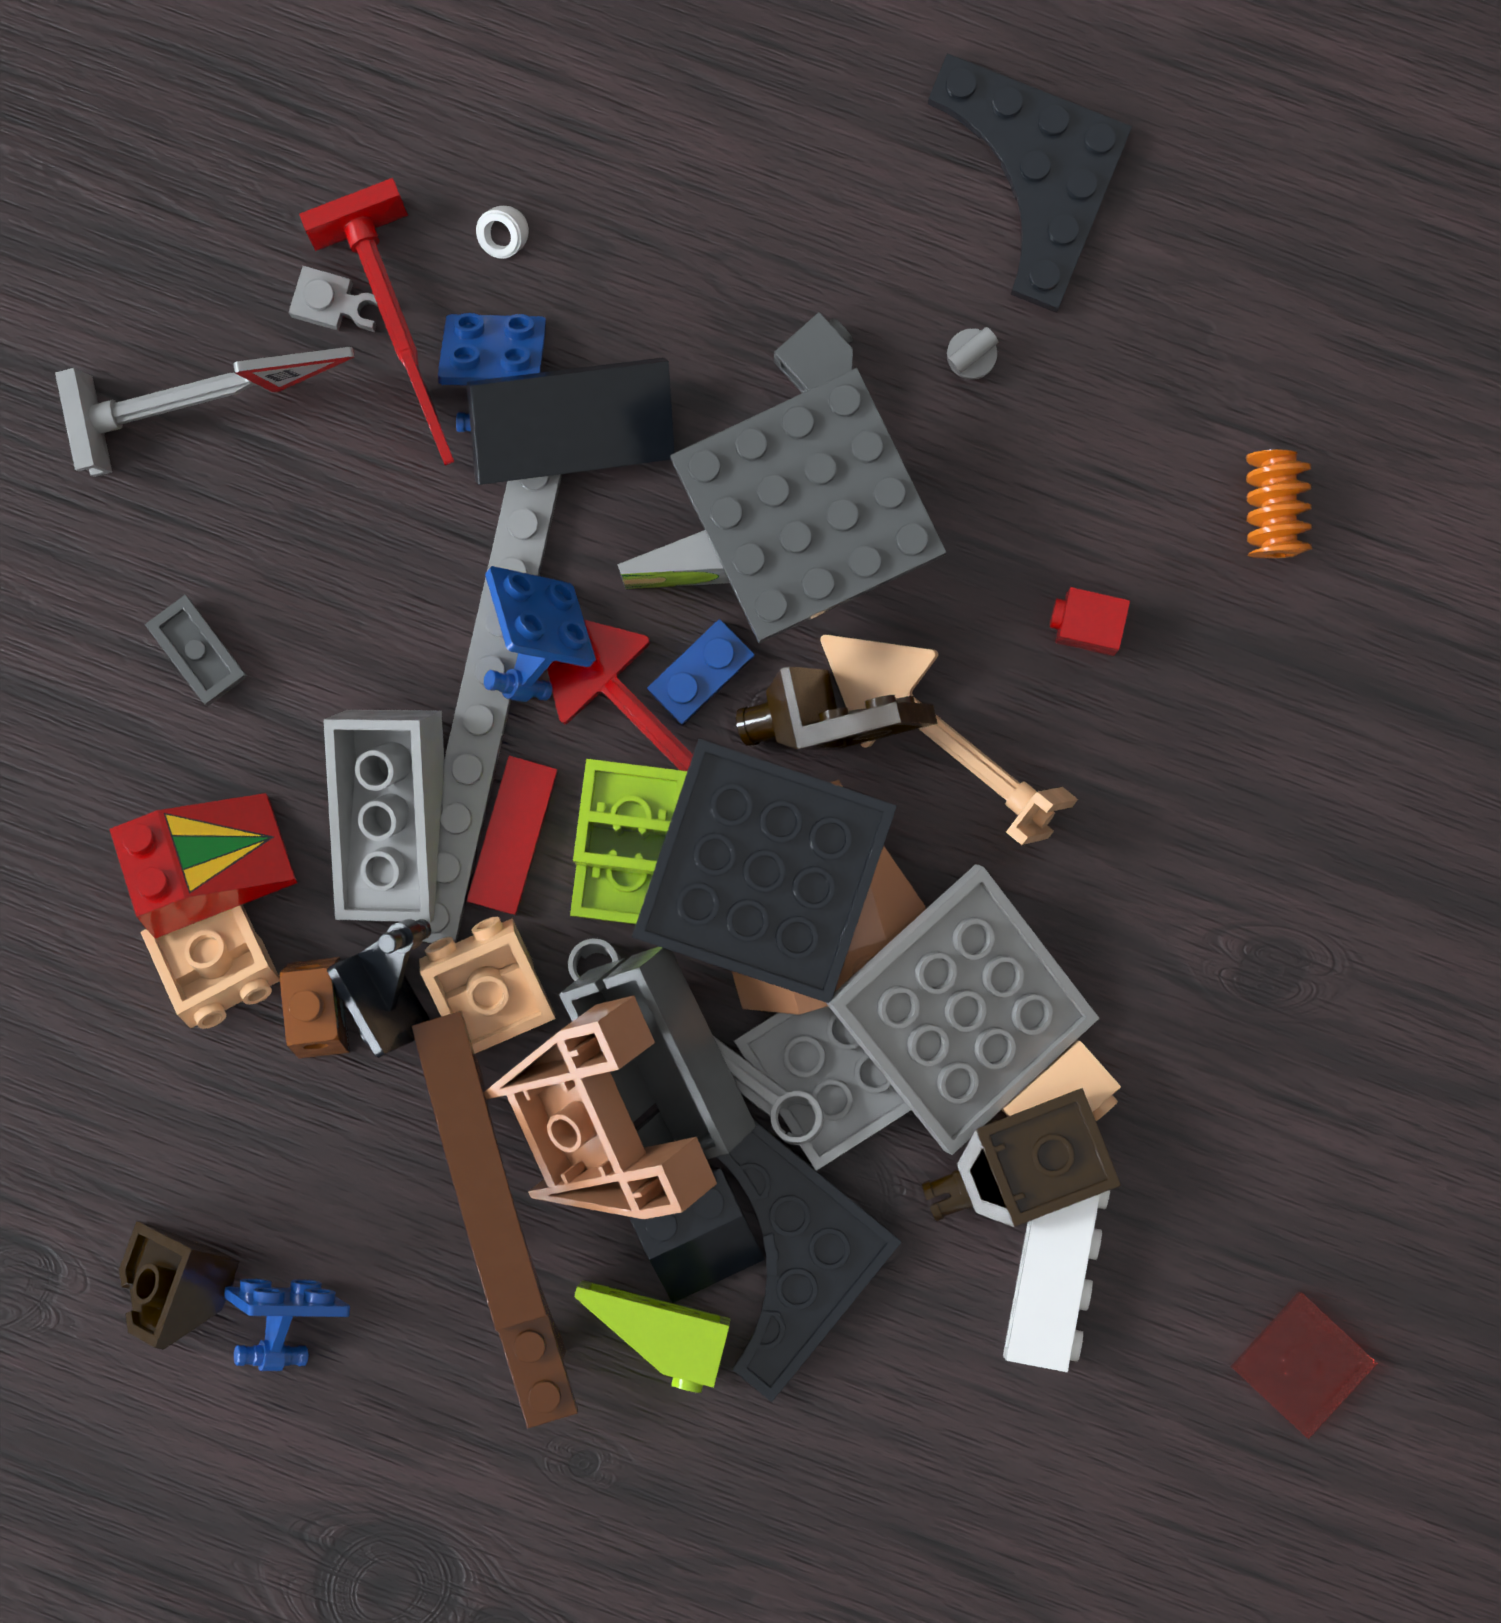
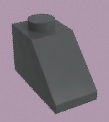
(815, 353)

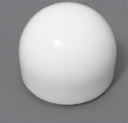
(513, 220)

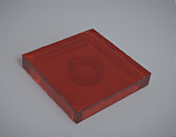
(1304, 1365)

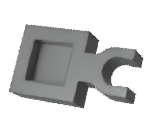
(326, 299)

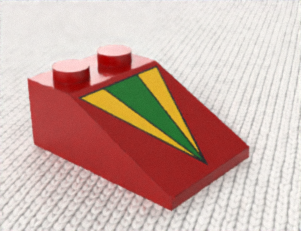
(201, 860)

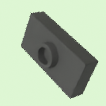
(196, 650)

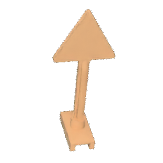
(880, 669)

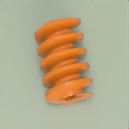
(1277, 504)

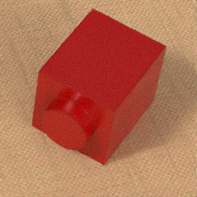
(1090, 621)

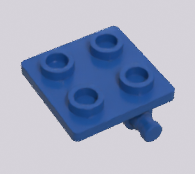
(488, 349)
(542, 625)
(303, 1298)

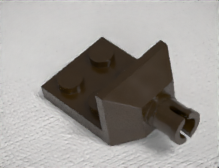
(806, 717)
(1029, 1164)

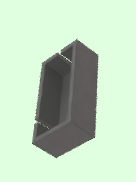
(682, 1067)

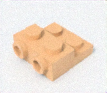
(213, 966)
(488, 980)

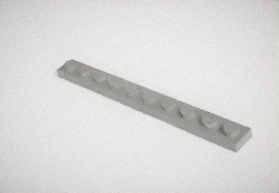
(480, 712)

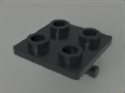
(379, 991)

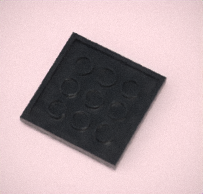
(764, 871)

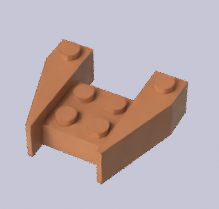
(583, 1127)

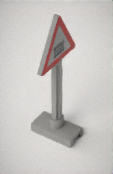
(90, 420)

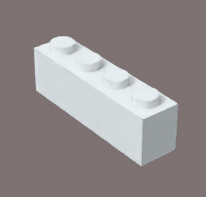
(1054, 1286)

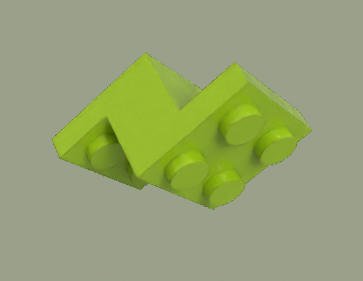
(620, 837)

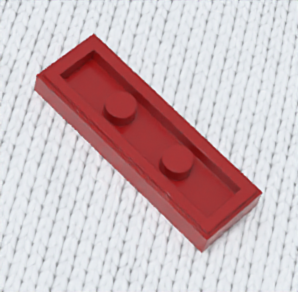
(512, 835)

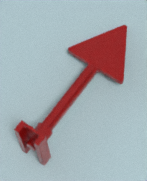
(355, 219)
(578, 685)

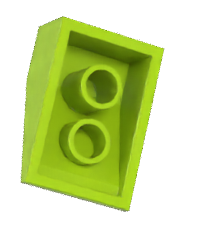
(668, 1335)

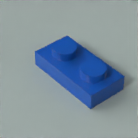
(700, 672)

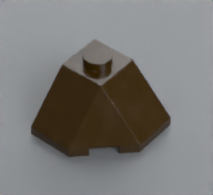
(172, 1284)

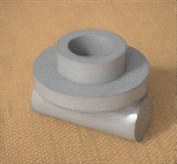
(972, 353)

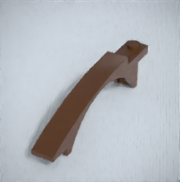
(491, 1221)

